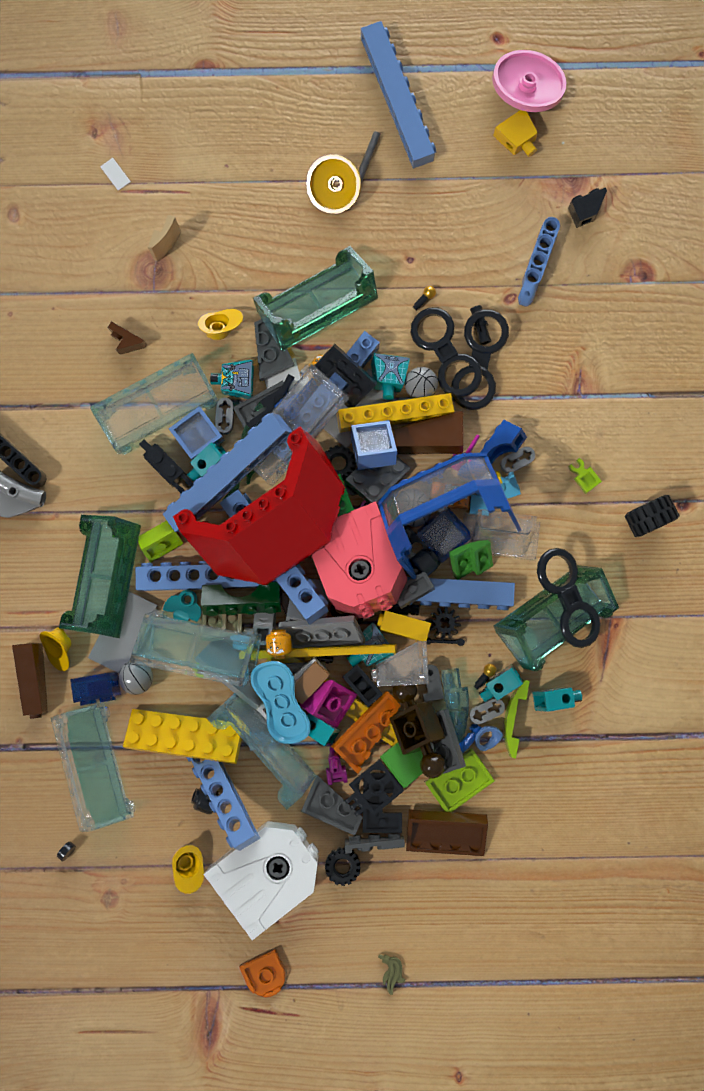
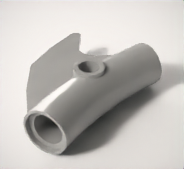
(22, 501)

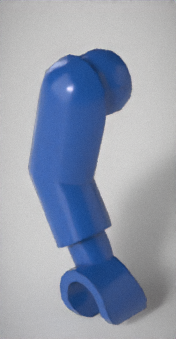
(469, 738)

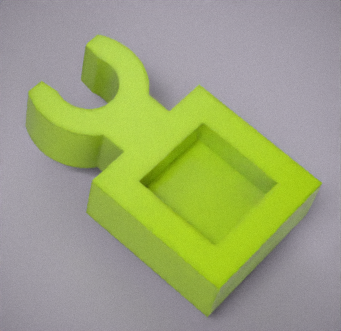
(586, 478)

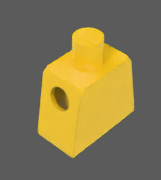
(517, 133)

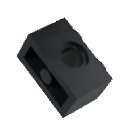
(362, 685)

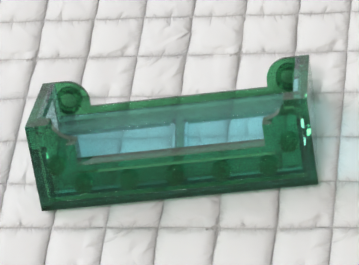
(318, 300)
(103, 576)
(535, 626)

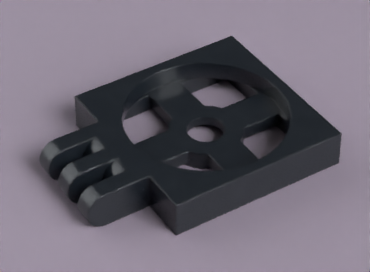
(361, 799)

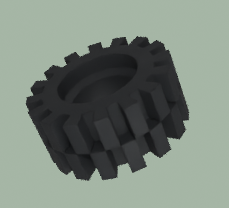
(347, 455)
(339, 878)

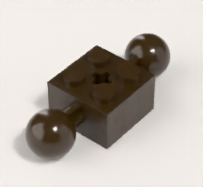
(418, 729)

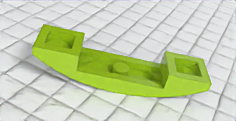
(512, 742)

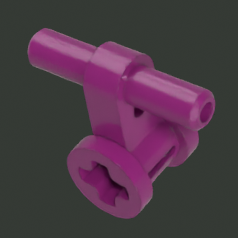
(336, 771)

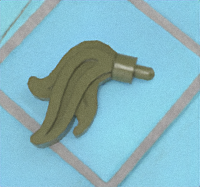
(393, 973)

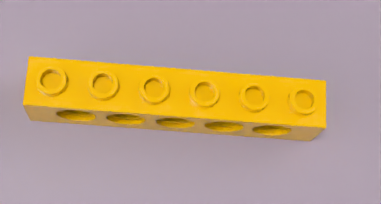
(396, 412)

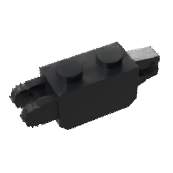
(164, 465)

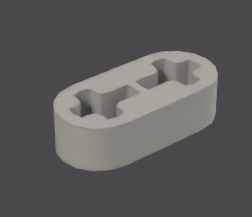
(220, 415)
(519, 463)
(484, 707)

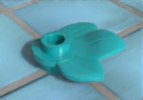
(181, 609)

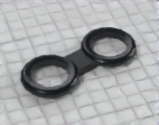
(446, 352)
(482, 355)
(569, 597)

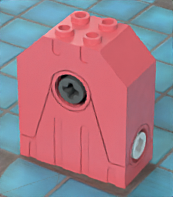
(360, 564)

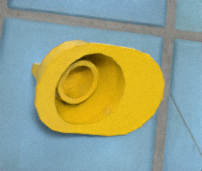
(220, 324)
(56, 646)
(188, 869)

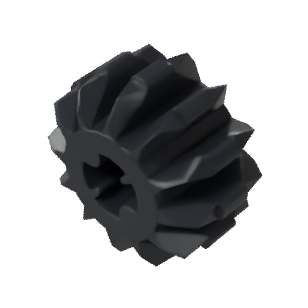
(451, 622)

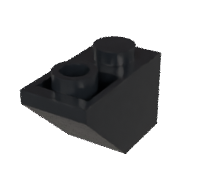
(585, 208)

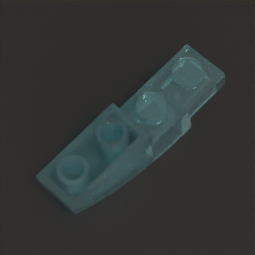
(456, 700)

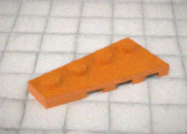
(360, 738)

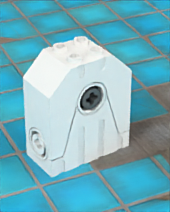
(258, 888)

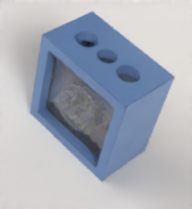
(195, 432)
(373, 445)

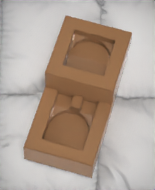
(309, 681)

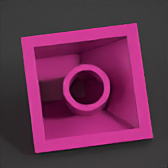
(329, 702)

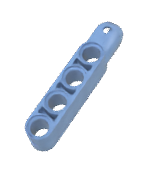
(539, 253)

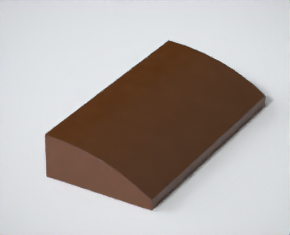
(446, 832)

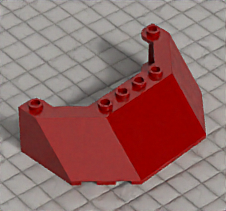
(276, 527)

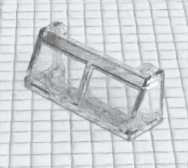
(309, 405)
(404, 667)

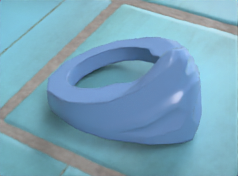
(494, 740)

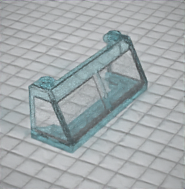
(154, 403)
(278, 757)

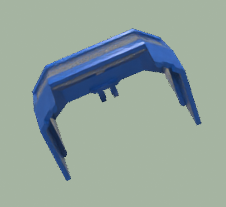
(434, 491)

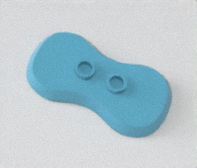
(275, 687)

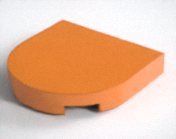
(264, 974)

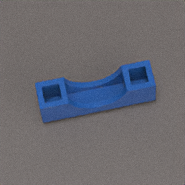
(504, 440)

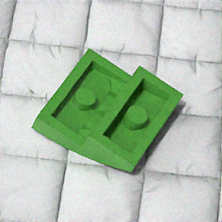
(471, 557)
(404, 767)

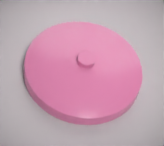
(529, 81)

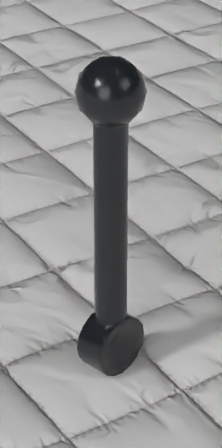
(460, 642)

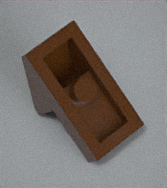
(129, 341)

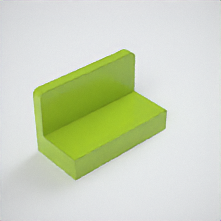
(159, 541)

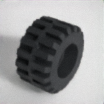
(652, 516)

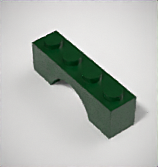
(263, 600)

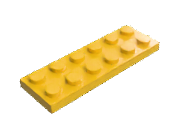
(181, 736)

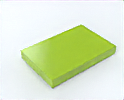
(461, 784)

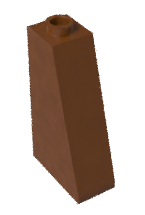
(432, 436)
(31, 678)

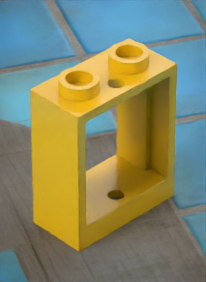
(403, 626)

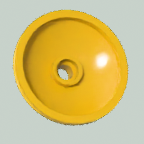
(322, 186)

